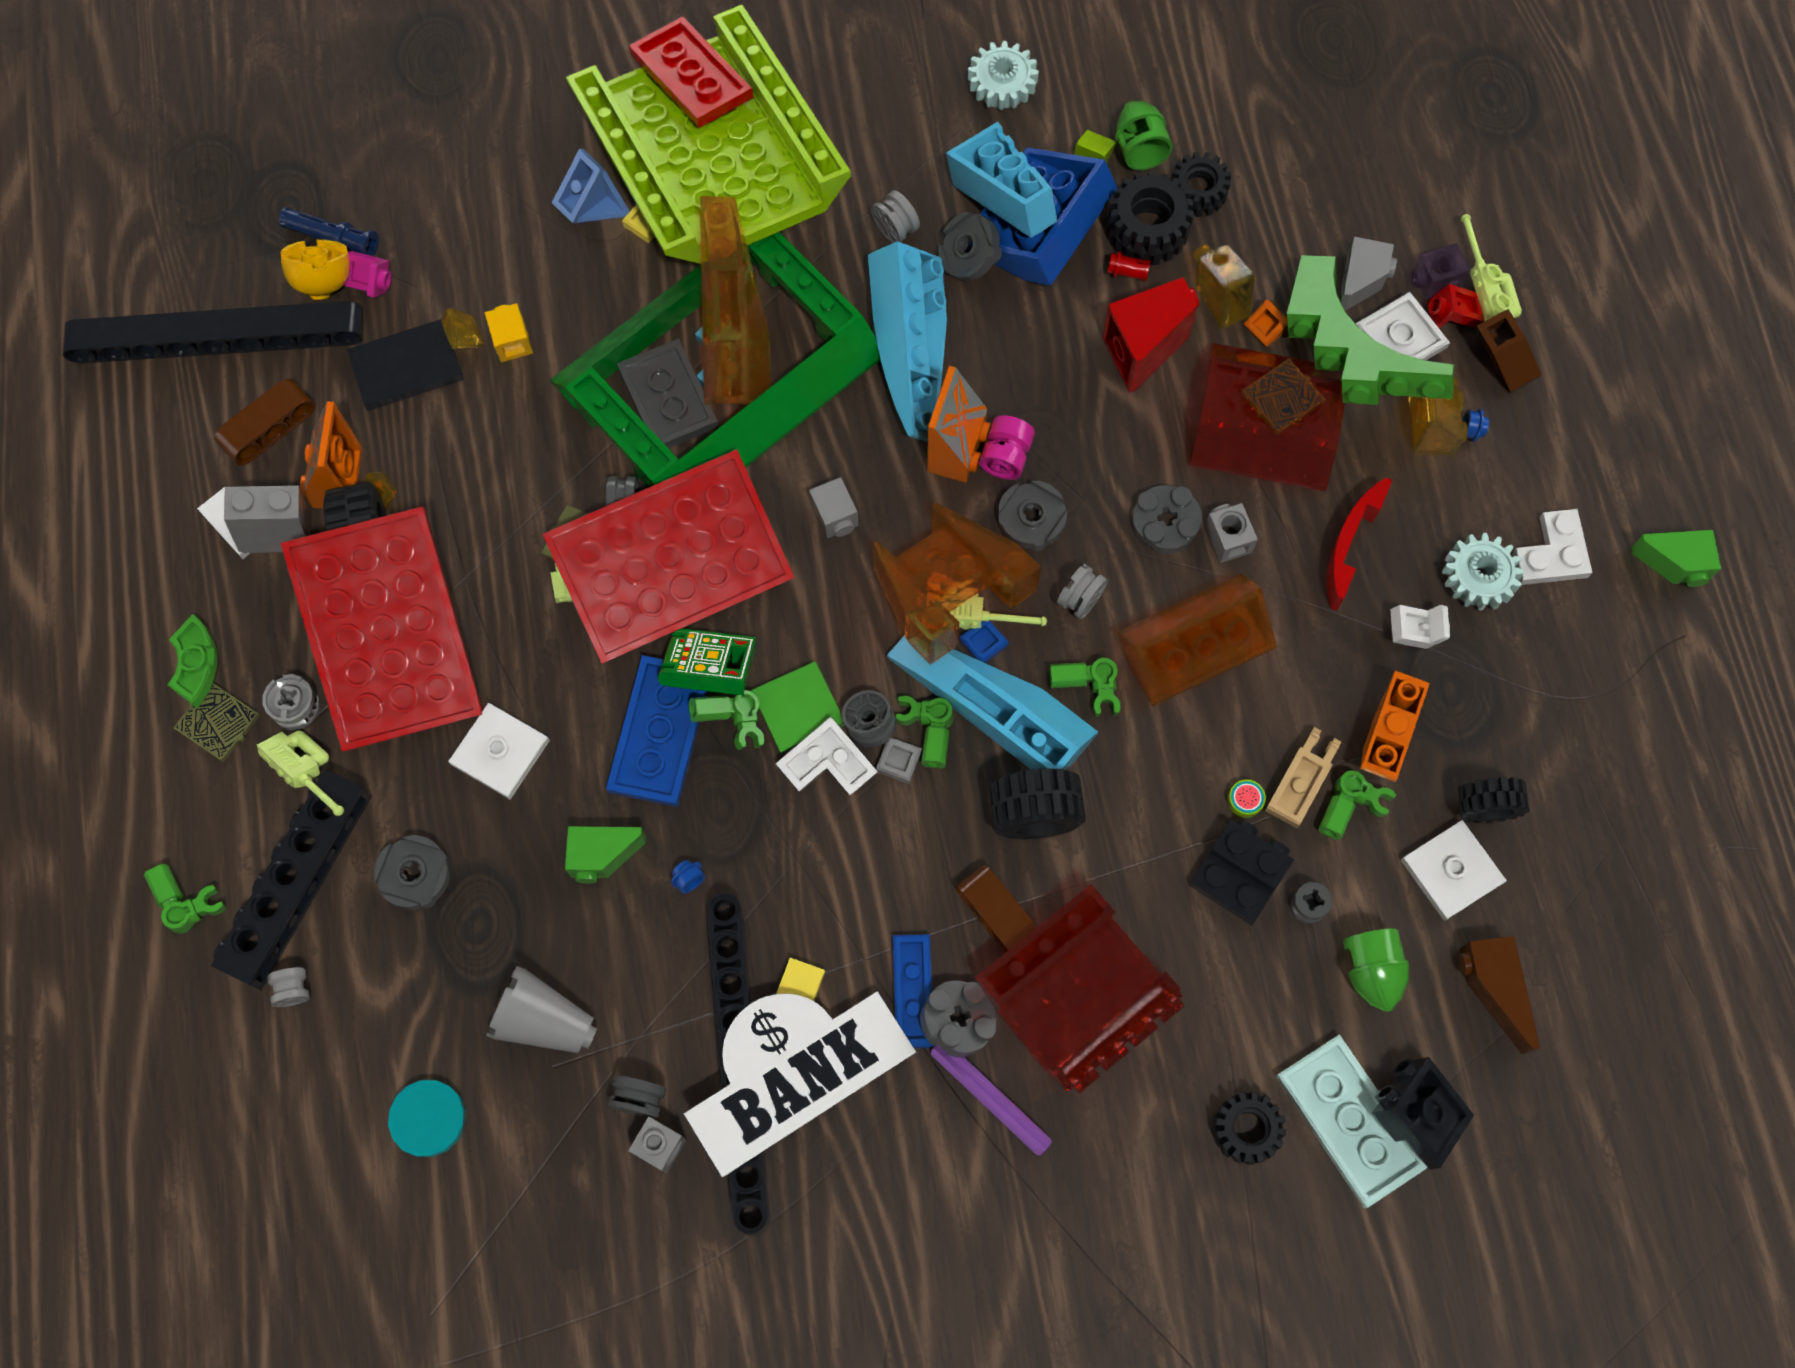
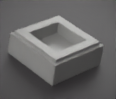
(899, 760)

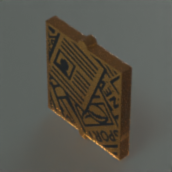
(1283, 396)

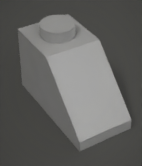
(1366, 270)

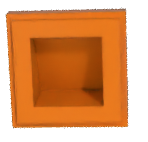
(1267, 323)

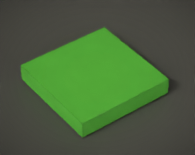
(796, 706)

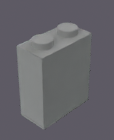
(265, 517)

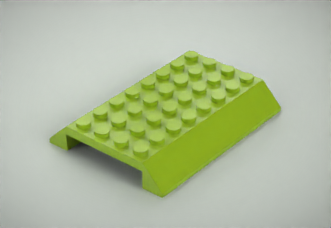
(760, 153)

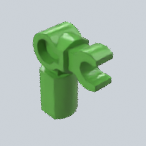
(1100, 674)
(740, 708)
(937, 714)
(1349, 789)
(179, 915)

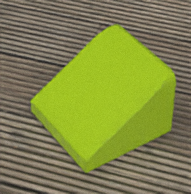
(1094, 146)

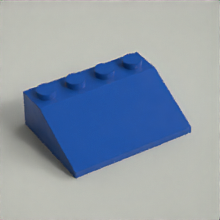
(1080, 193)

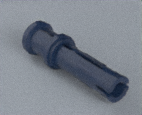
(319, 228)

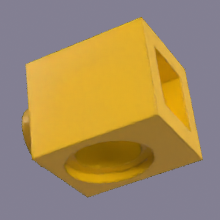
(508, 332)

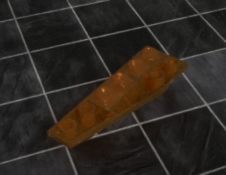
(732, 312)

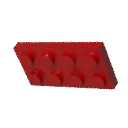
(691, 71)

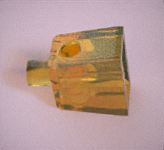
(1224, 284)

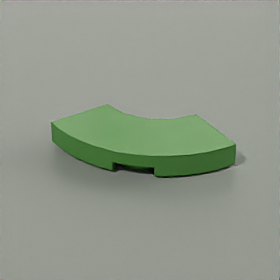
(196, 661)

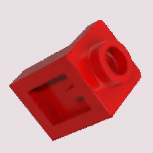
(1455, 305)

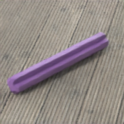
(994, 1100)

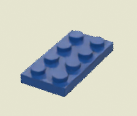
(654, 739)

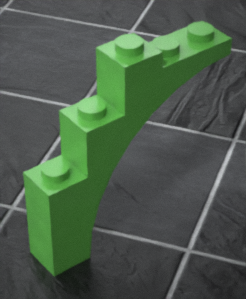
(1342, 346)

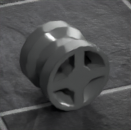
(1307, 910)

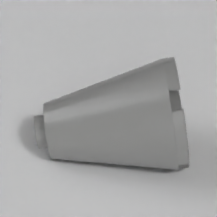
(540, 1016)

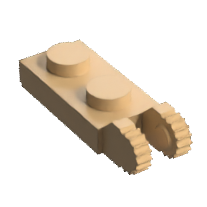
(1302, 781)

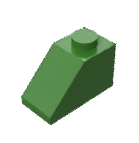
(1680, 556)
(600, 850)

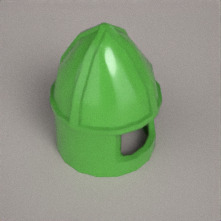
(1142, 136)
(1379, 967)

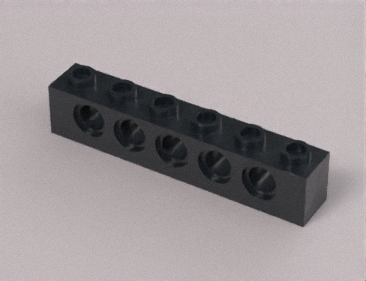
(294, 898)

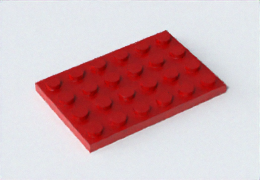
(668, 556)
(382, 628)

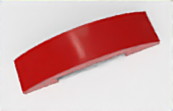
(1339, 574)

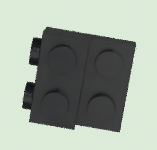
(1242, 871)
(1423, 1110)

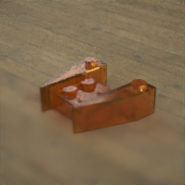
(947, 572)

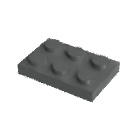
(668, 393)

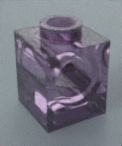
(1446, 260)

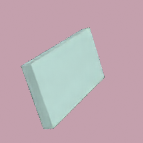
(1338, 1107)

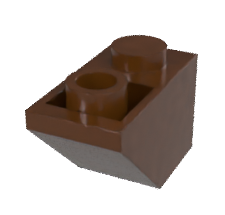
(1508, 350)

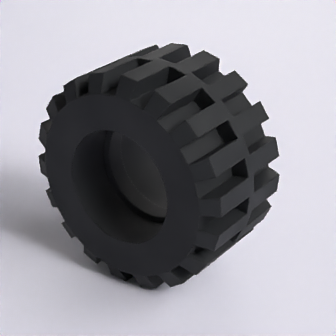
(1153, 196)
(352, 505)
(1037, 803)

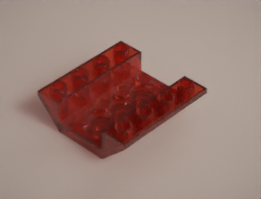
(1242, 444)

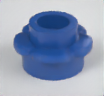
(1476, 424)
(687, 876)

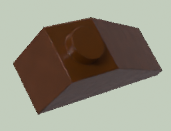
(1499, 983)

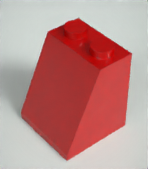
(1148, 329)

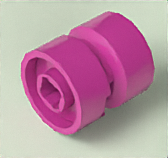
(1006, 449)

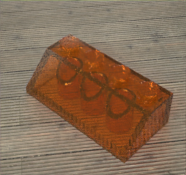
(1198, 638)

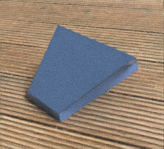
(588, 192)

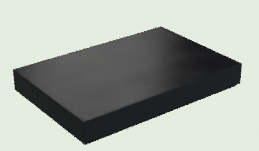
(404, 365)

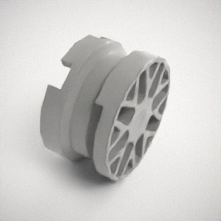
(895, 217)
(1082, 591)
(290, 702)

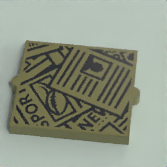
(217, 723)

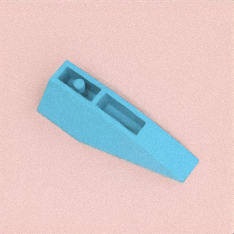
(910, 329)
(1002, 706)

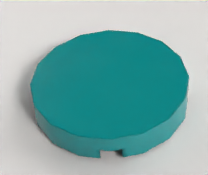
(427, 1118)

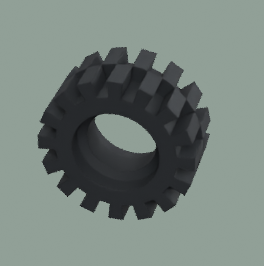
(1207, 169)
(1493, 799)
(1272, 1128)

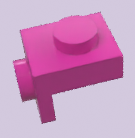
(369, 274)

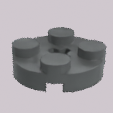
(984, 250)
(1171, 500)
(1032, 534)
(404, 854)
(948, 1035)

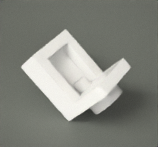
(1420, 626)

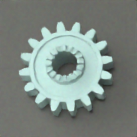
(1003, 76)
(1492, 558)

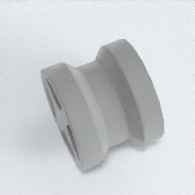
(288, 987)

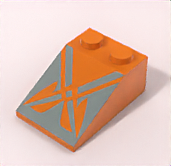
(956, 429)
(330, 457)

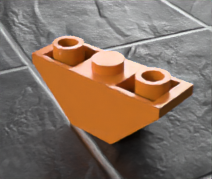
(1393, 726)

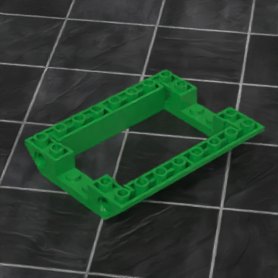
(765, 421)

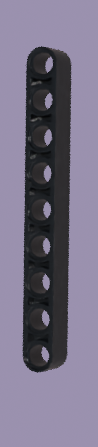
(213, 332)
(725, 1007)

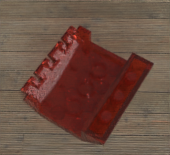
(1079, 992)

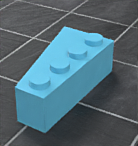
(1002, 180)

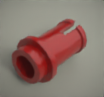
(1128, 266)

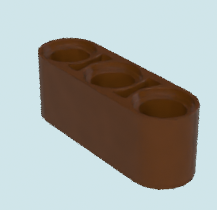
(264, 422)
(995, 908)

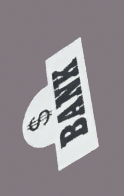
(789, 1067)

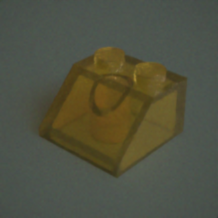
(1437, 424)

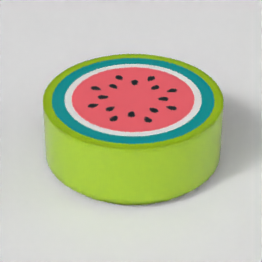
(1246, 798)

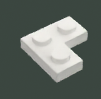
(1562, 555)
(831, 750)

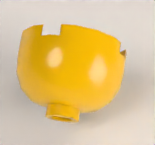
(317, 268)

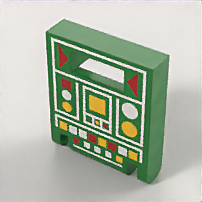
(701, 660)

